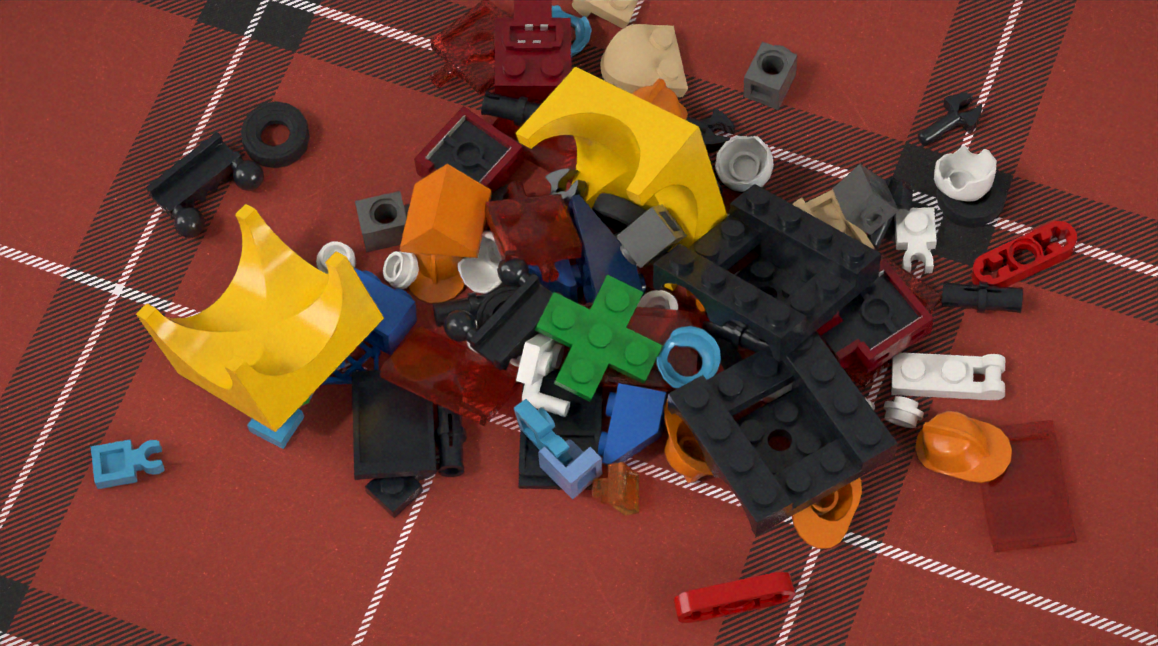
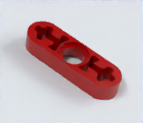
(1032, 241)
(734, 597)

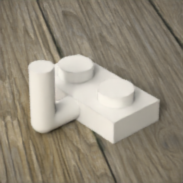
(537, 360)

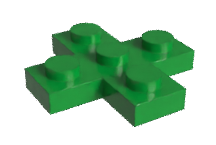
(598, 338)

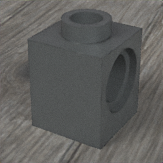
(768, 88)
(865, 199)
(375, 209)
(650, 236)

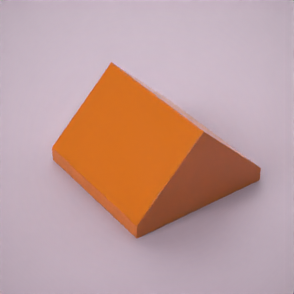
(446, 215)

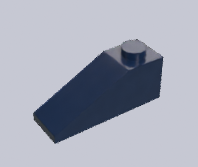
(600, 252)

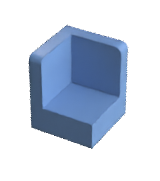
(577, 473)

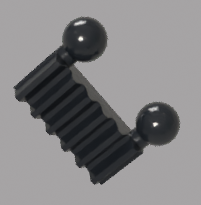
(195, 176)
(511, 324)

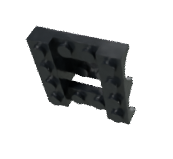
(790, 289)
(823, 417)

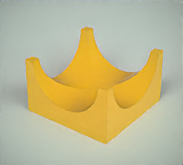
(631, 151)
(271, 330)

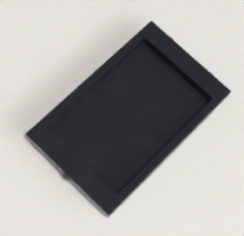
(580, 425)
(390, 429)

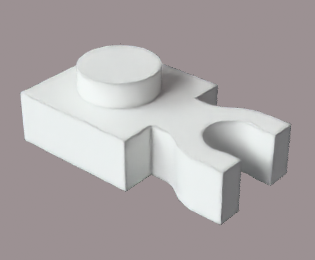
(916, 233)

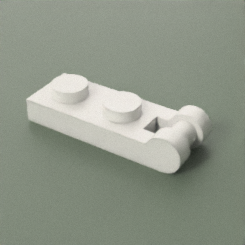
(947, 376)

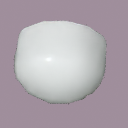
(744, 163)
(965, 174)
(481, 272)

